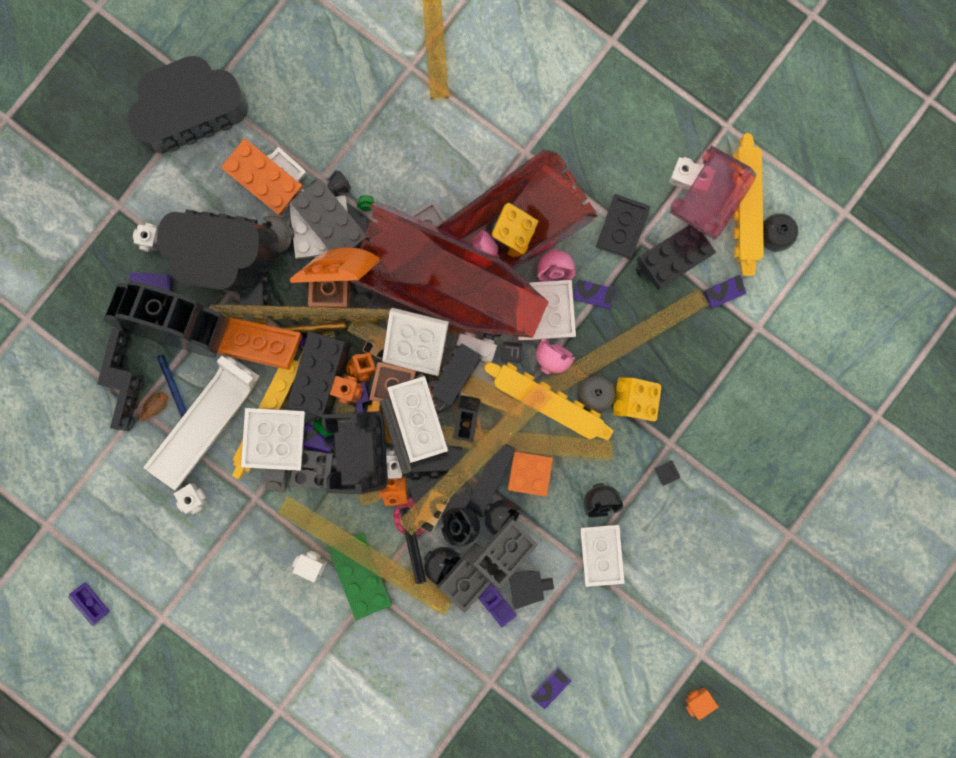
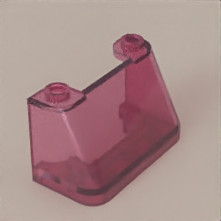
(714, 193)

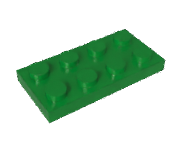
(362, 587)

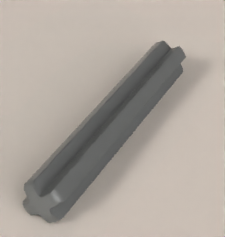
(395, 436)

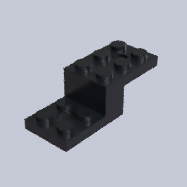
(127, 382)

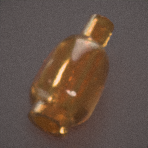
(154, 405)

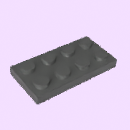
(328, 217)

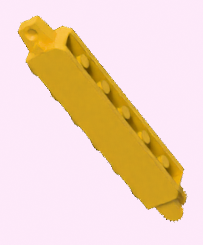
(750, 211)
(274, 399)
(558, 407)

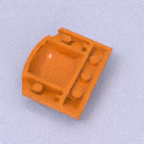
(337, 265)

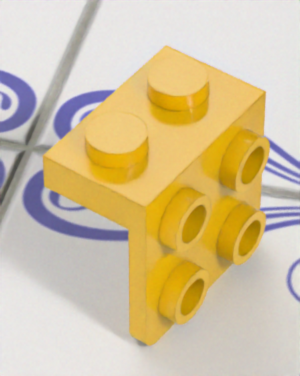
(514, 229)
(637, 399)

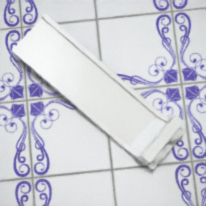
(202, 423)

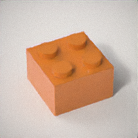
(530, 474)

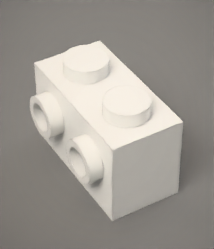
(685, 173)
(484, 347)
(309, 566)

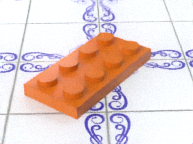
(262, 177)
(260, 343)

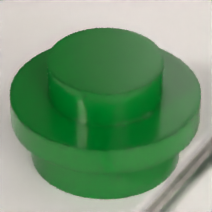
(365, 202)

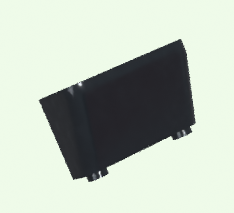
(359, 452)

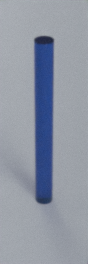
(172, 385)

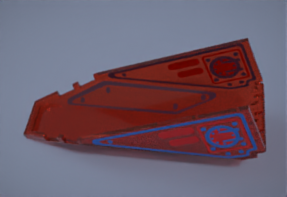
(539, 191)
(447, 277)

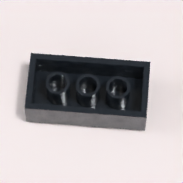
(319, 364)

